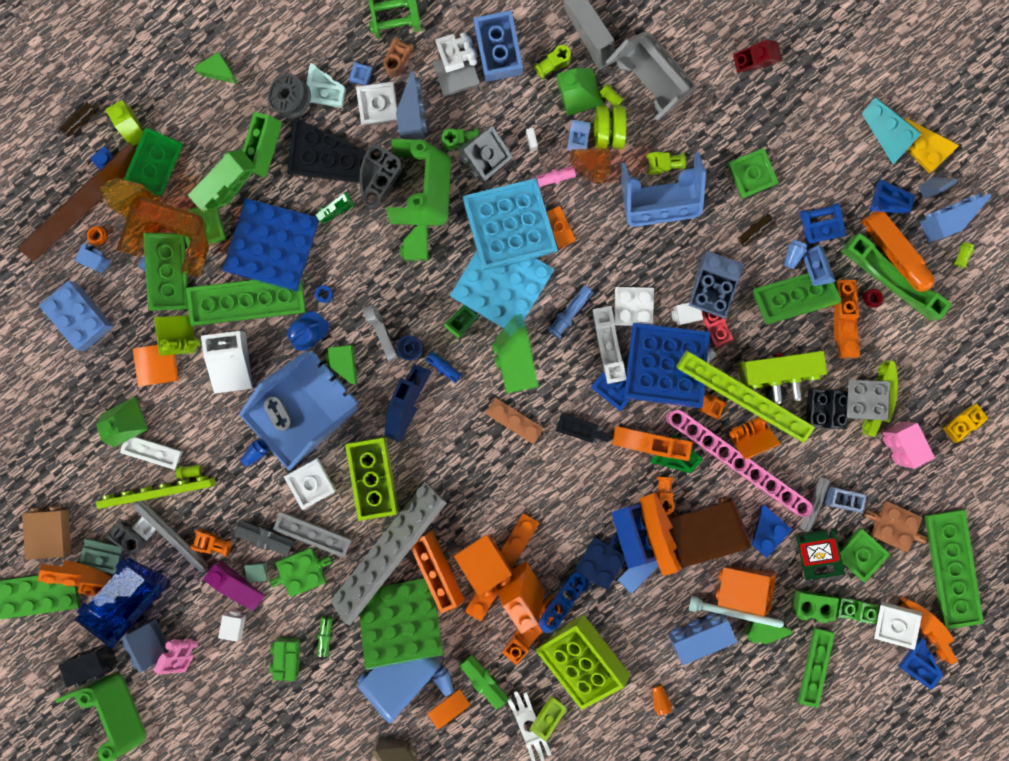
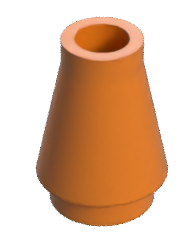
(661, 701)

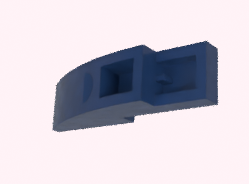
(402, 403)

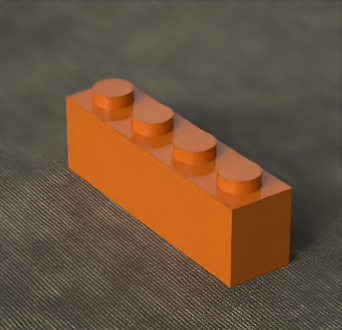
(437, 572)

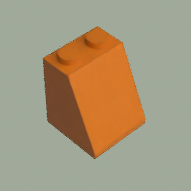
(484, 565)
(746, 589)
(522, 597)

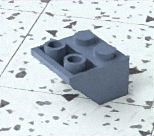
(145, 645)

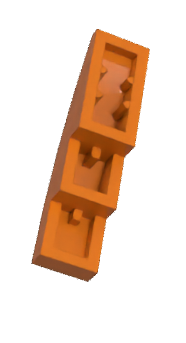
(660, 538)

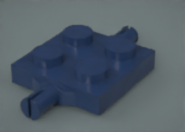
(600, 562)

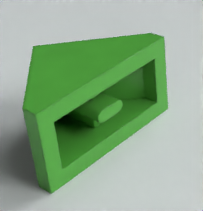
(216, 68)
(461, 321)

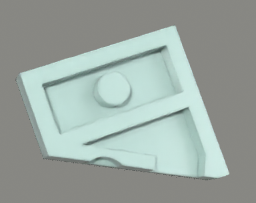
(324, 88)

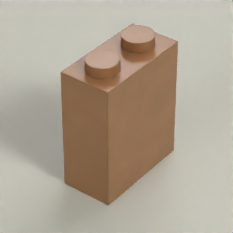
(46, 533)

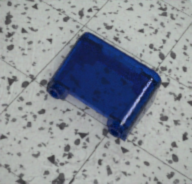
(121, 601)

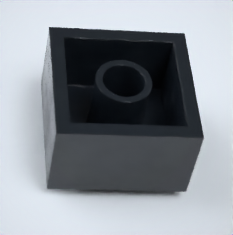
(88, 665)

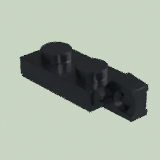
(581, 429)

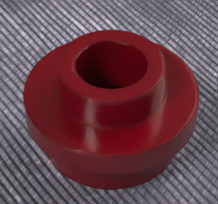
(878, 295)

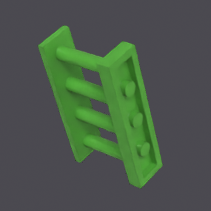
(412, 19)

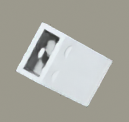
(227, 361)

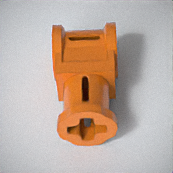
(664, 493)
(208, 542)

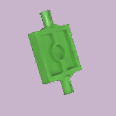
(301, 571)

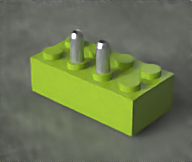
(783, 368)

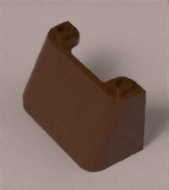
(709, 533)

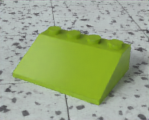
(583, 662)

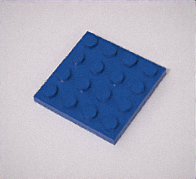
(271, 244)
(653, 364)

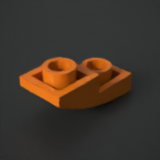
(448, 709)

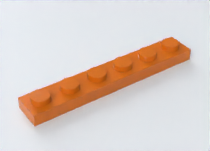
(511, 551)

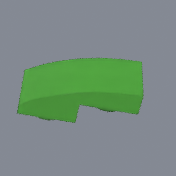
(857, 610)

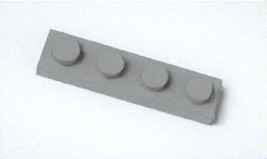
(312, 534)

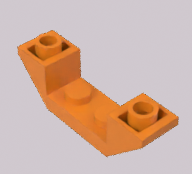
(519, 643)

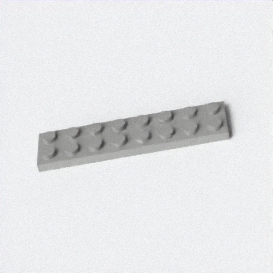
(387, 553)

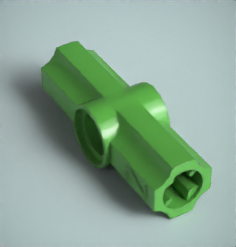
(483, 681)

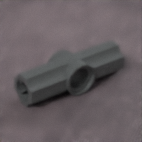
(264, 538)

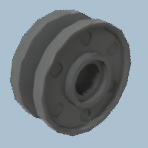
(289, 96)

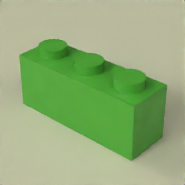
(261, 142)

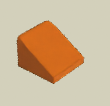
(712, 406)

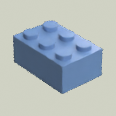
(498, 46)
(76, 316)
(701, 637)

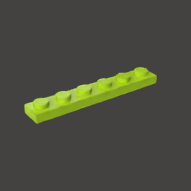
(148, 493)

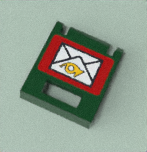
(820, 551)

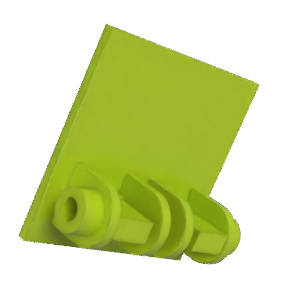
(175, 335)

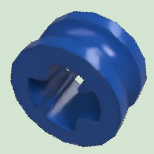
(321, 299)

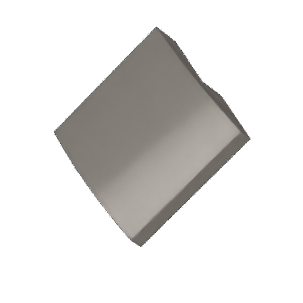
(456, 80)

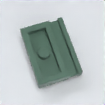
(101, 555)

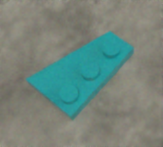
(890, 129)

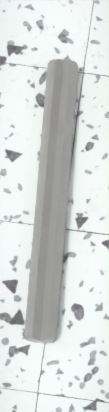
(170, 535)

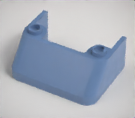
(666, 201)

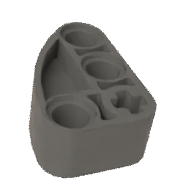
(374, 170)

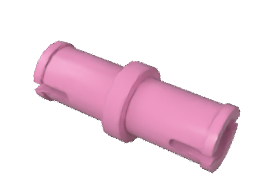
(555, 176)

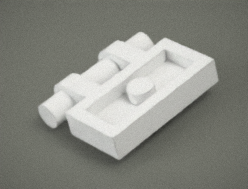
(450, 53)

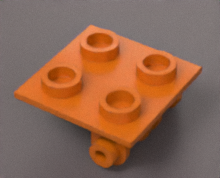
(753, 438)

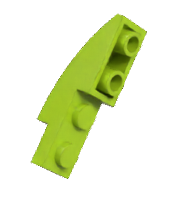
(887, 372)

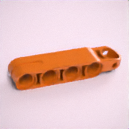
(899, 251)

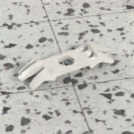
(522, 716)

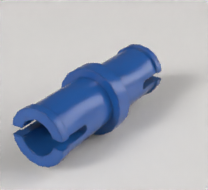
(443, 367)

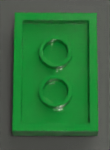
(154, 161)

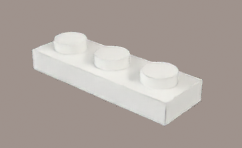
(152, 452)

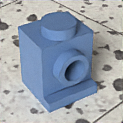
(92, 258)

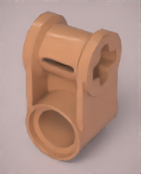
(398, 53)

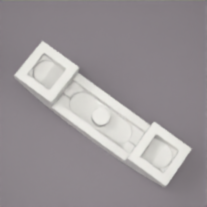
(608, 345)

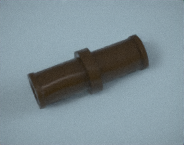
(77, 119)
(756, 230)

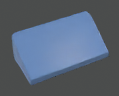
(818, 266)

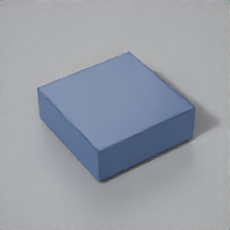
(360, 74)

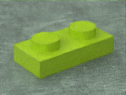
(548, 718)

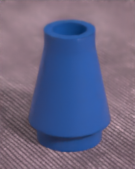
(254, 452)

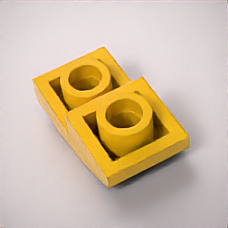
(965, 422)

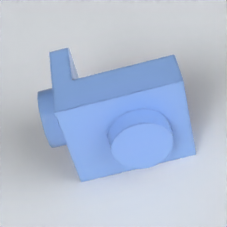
(578, 135)

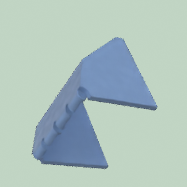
(312, 401)

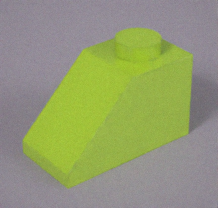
(125, 122)

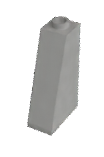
(591, 30)

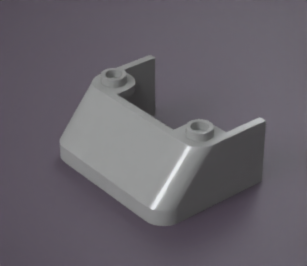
(656, 70)

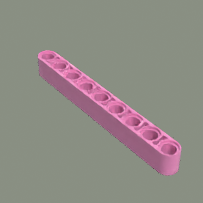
(747, 465)

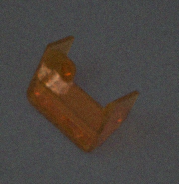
(150, 216)

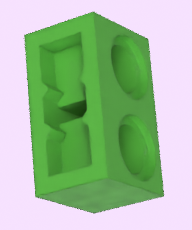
(816, 601)

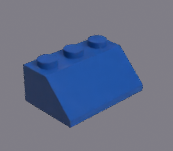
(633, 536)

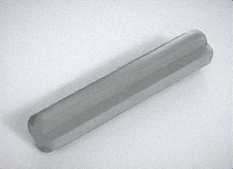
(816, 501)

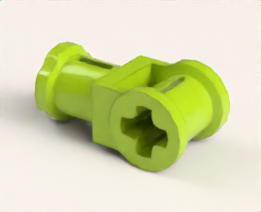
(553, 61)
(663, 162)

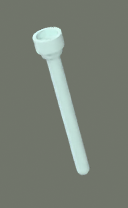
(697, 605)

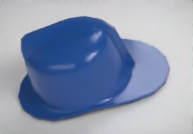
(307, 330)

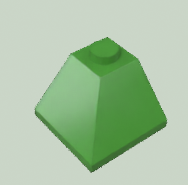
(579, 90)
(121, 423)

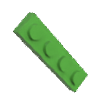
(816, 667)

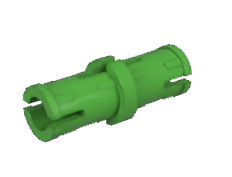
(324, 636)

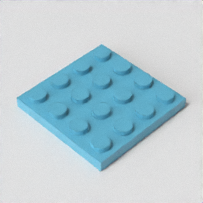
(509, 224)
(502, 290)

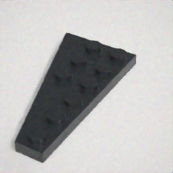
(327, 156)

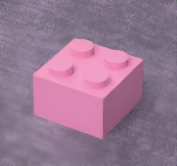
(908, 445)

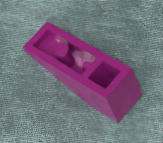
(234, 586)

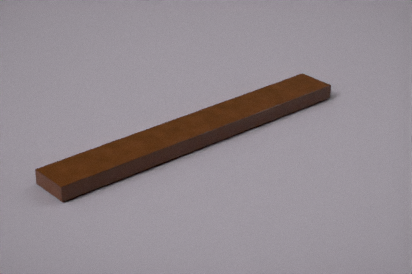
(76, 205)

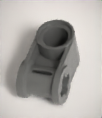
(123, 535)

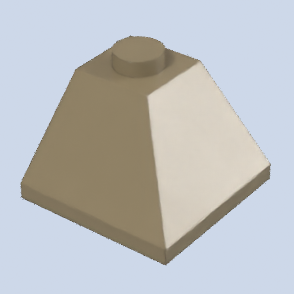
(393, 750)

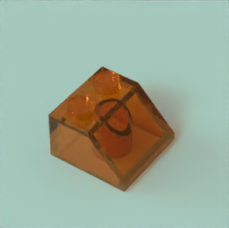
(592, 163)

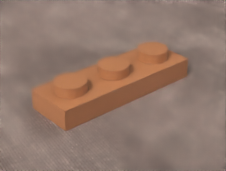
(514, 421)

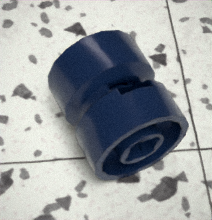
(409, 348)

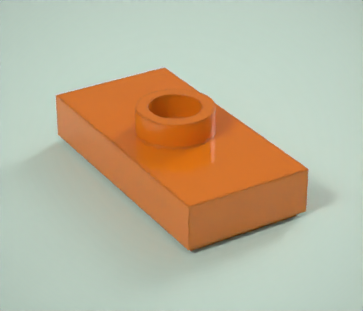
(560, 227)

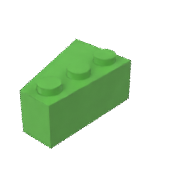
(223, 181)

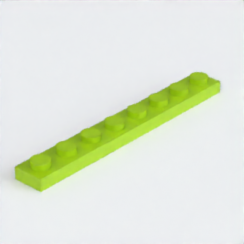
(745, 396)

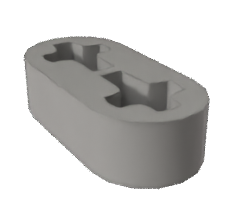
(273, 415)

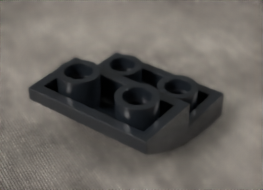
(827, 409)

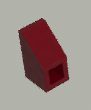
(757, 56)

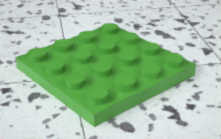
(400, 625)

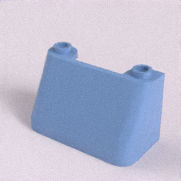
(395, 685)

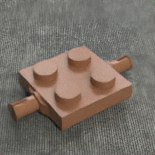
(896, 526)

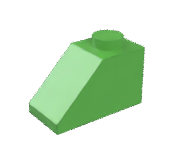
(416, 245)
(343, 362)
(765, 633)

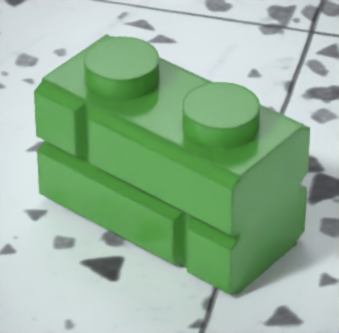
(285, 659)

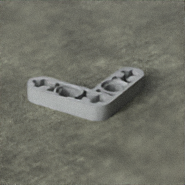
(374, 318)

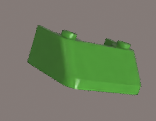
(433, 205)
(515, 356)
(116, 712)

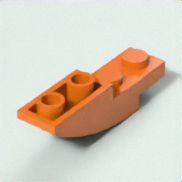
(846, 320)
(652, 443)
(74, 574)
(934, 631)

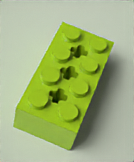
(363, 487)

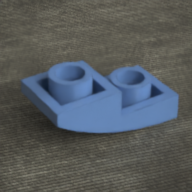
(635, 576)

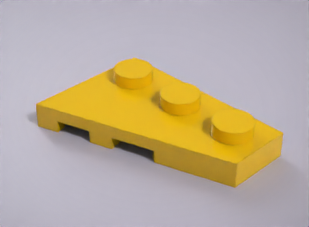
(930, 148)

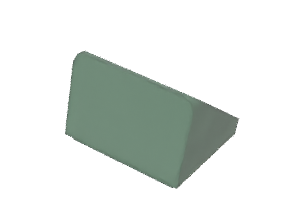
(256, 571)

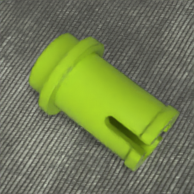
(612, 96)
(964, 254)
(188, 471)

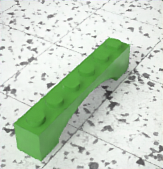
(866, 256)

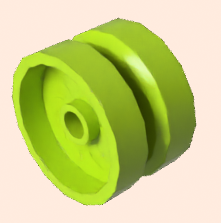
(610, 127)

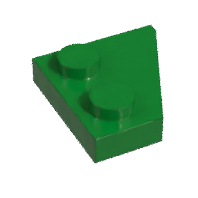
(335, 208)
(673, 463)

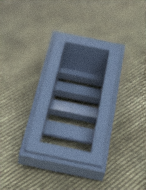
(935, 186)
(833, 496)

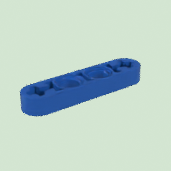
(560, 600)

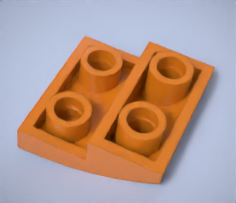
(153, 368)

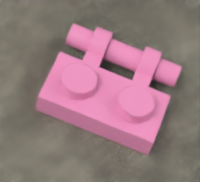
(176, 659)

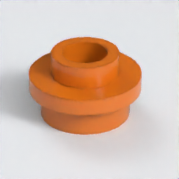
(91, 235)

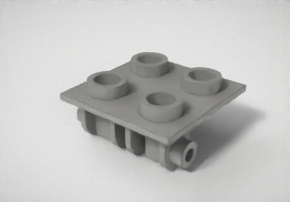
(868, 399)

